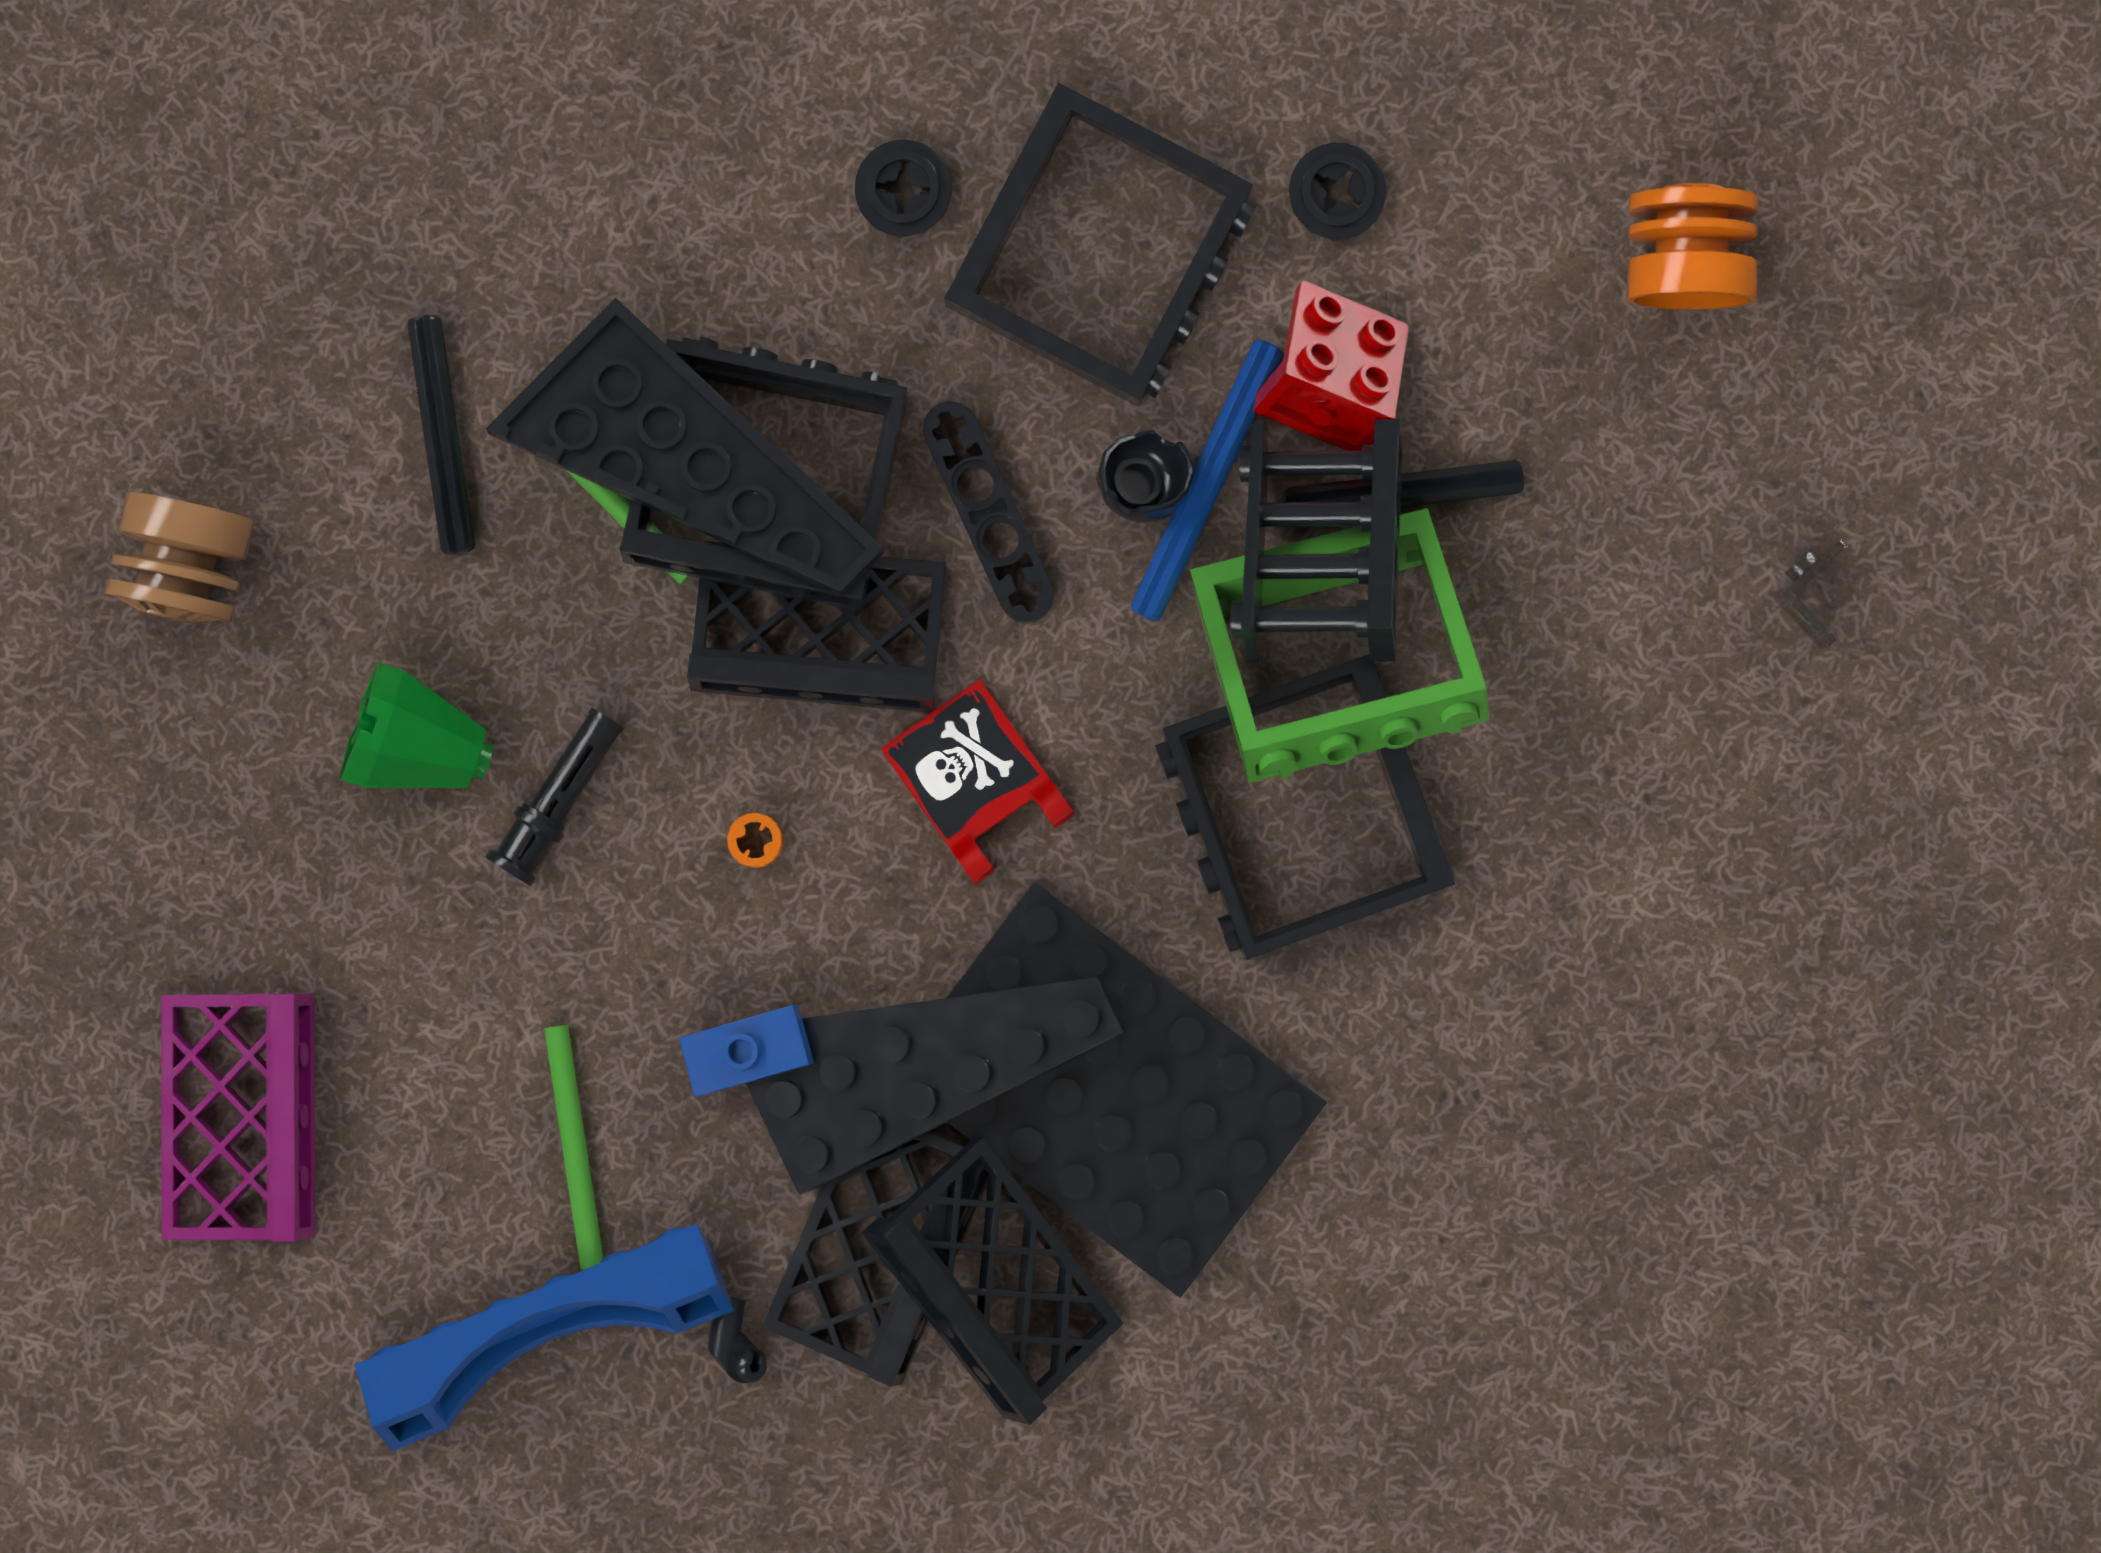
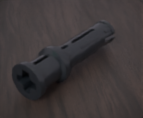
(530, 819)

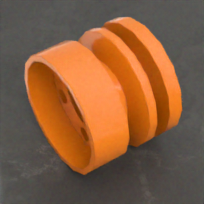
(1692, 241)

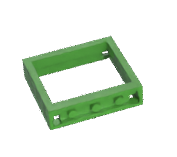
(1360, 728)

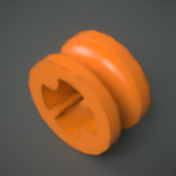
(739, 830)

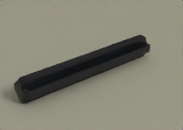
(441, 434)
(1425, 486)

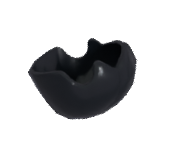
(1145, 476)

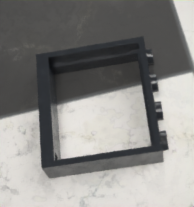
(1178, 318)
(810, 381)
(1216, 868)

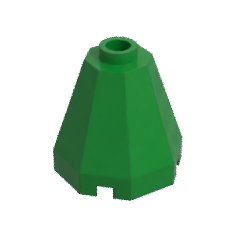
(412, 738)

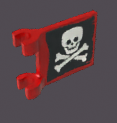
(972, 774)

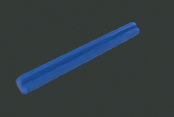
(1206, 482)

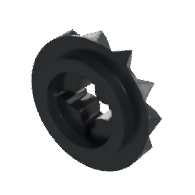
(1330, 163)
(883, 168)

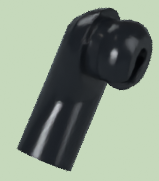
(733, 1349)

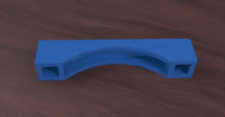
(428, 1381)

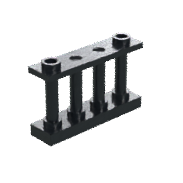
(1372, 565)

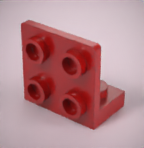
(1336, 369)

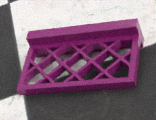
(288, 1122)

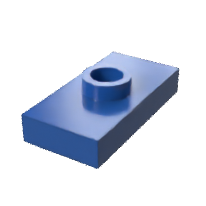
(746, 1050)

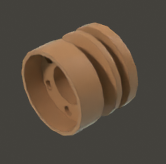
(179, 557)

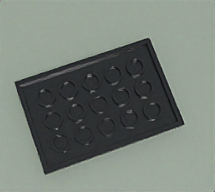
(1151, 1133)

